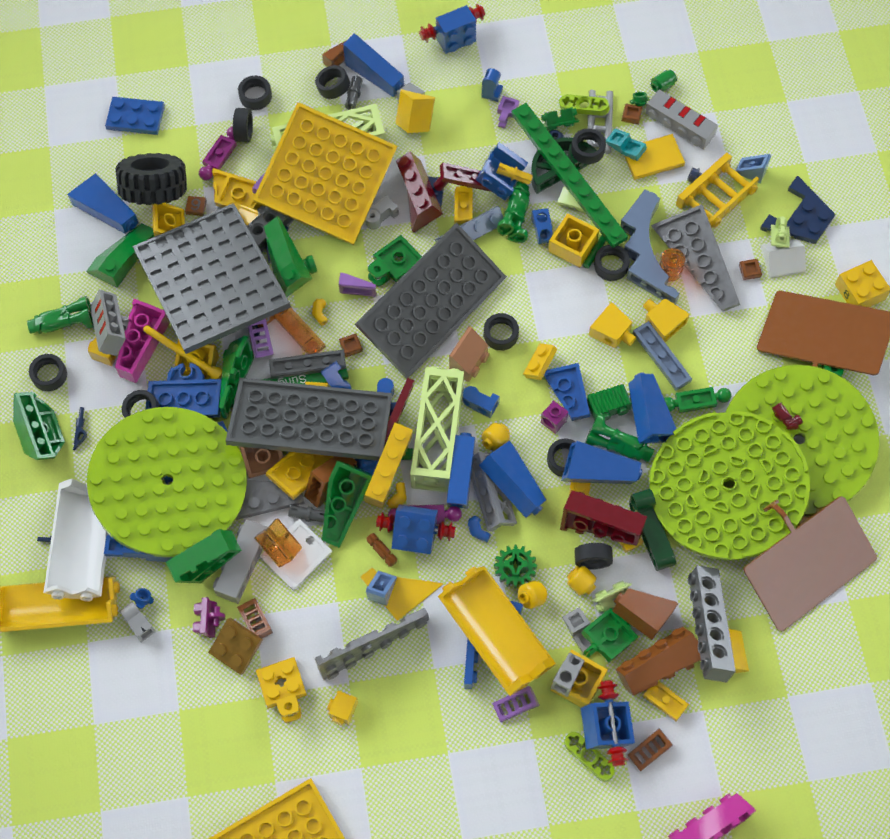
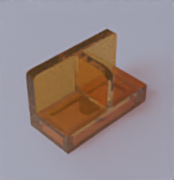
(278, 543)

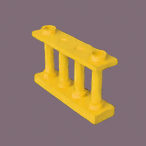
(711, 176)

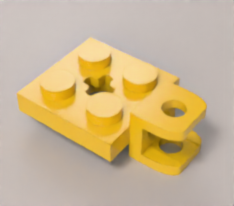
(286, 696)

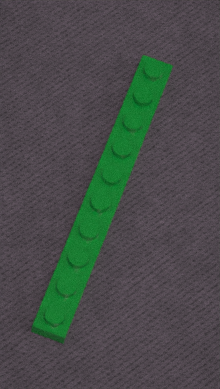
(569, 175)

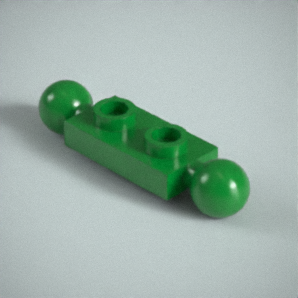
(697, 399)

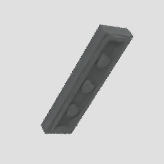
(305, 364)

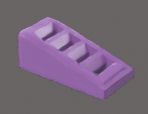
(353, 285)
(253, 339)
(526, 707)

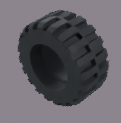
(151, 178)

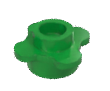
(639, 99)

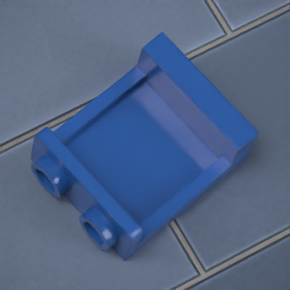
(497, 183)

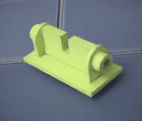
(780, 233)
(605, 598)

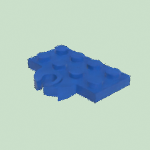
(187, 392)

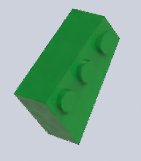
(204, 557)

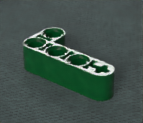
(653, 533)

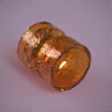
(672, 263)

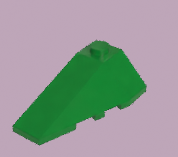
(119, 258)
(284, 258)
(236, 364)
(344, 495)

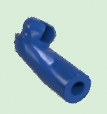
(476, 531)

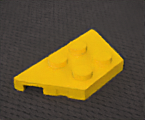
(233, 189)

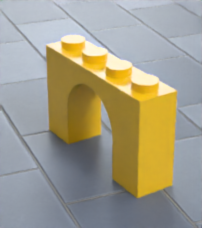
(388, 464)

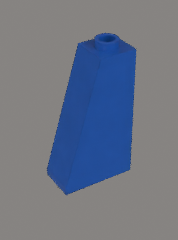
(371, 65)
(103, 203)
(650, 410)
(597, 465)
(461, 471)
(514, 479)

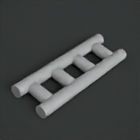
(607, 129)

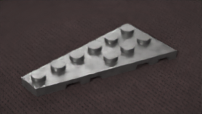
(695, 238)
(264, 498)
(366, 645)

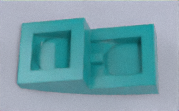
(625, 145)

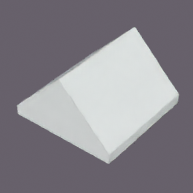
(784, 260)

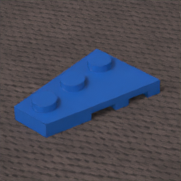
(569, 389)

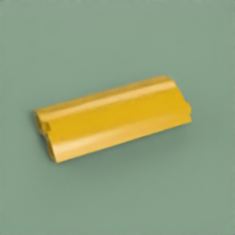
(29, 608)
(496, 630)

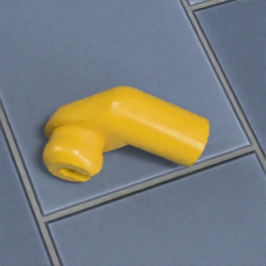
(317, 308)
(400, 496)

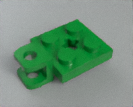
(385, 263)

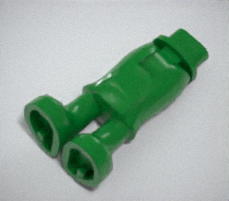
(515, 214)
(59, 318)
(619, 441)

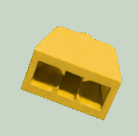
(665, 317)
(612, 327)

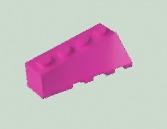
(139, 345)
(717, 820)

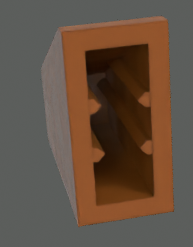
(318, 481)
(644, 611)

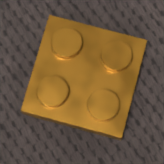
(235, 646)

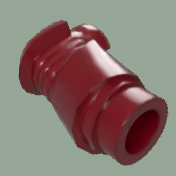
(784, 416)

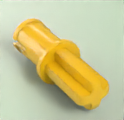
(514, 173)

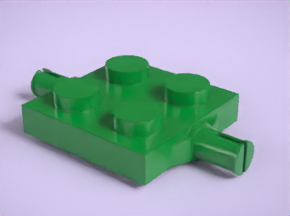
(608, 635)

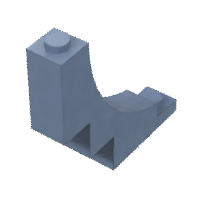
(646, 269)

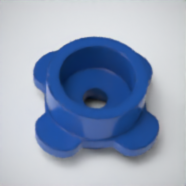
(144, 594)

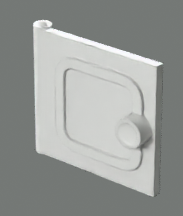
(307, 559)

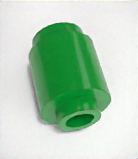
(663, 81)

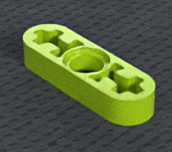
(590, 109)
(574, 749)

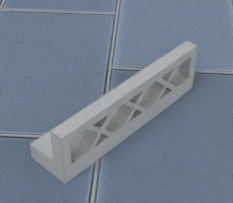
(486, 492)

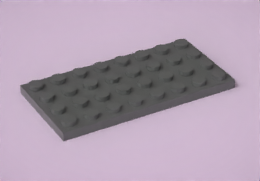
(430, 300)
(309, 419)

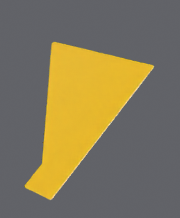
(405, 594)

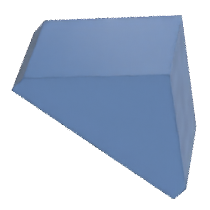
(754, 166)
(381, 588)

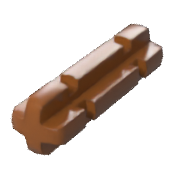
(381, 549)

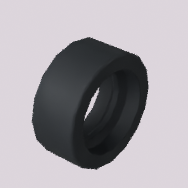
(326, 75)
(255, 81)
(242, 124)
(588, 134)
(611, 275)
(501, 318)
(38, 363)
(134, 397)
(559, 444)
(594, 555)

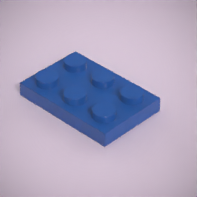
(135, 115)

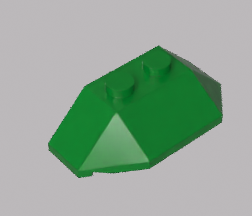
(36, 426)

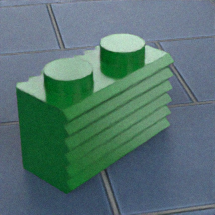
(609, 402)

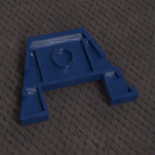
(809, 218)

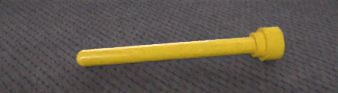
(213, 372)

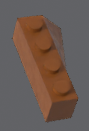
(659, 661)

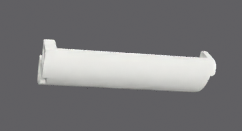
(76, 546)

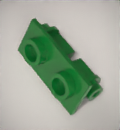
(567, 118)

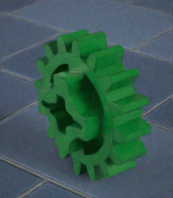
(506, 566)

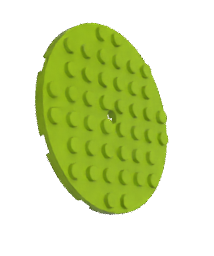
(836, 426)
(129, 472)
(722, 520)

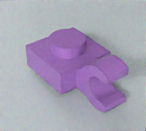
(504, 109)

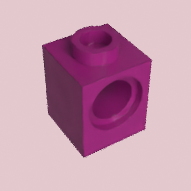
(554, 417)

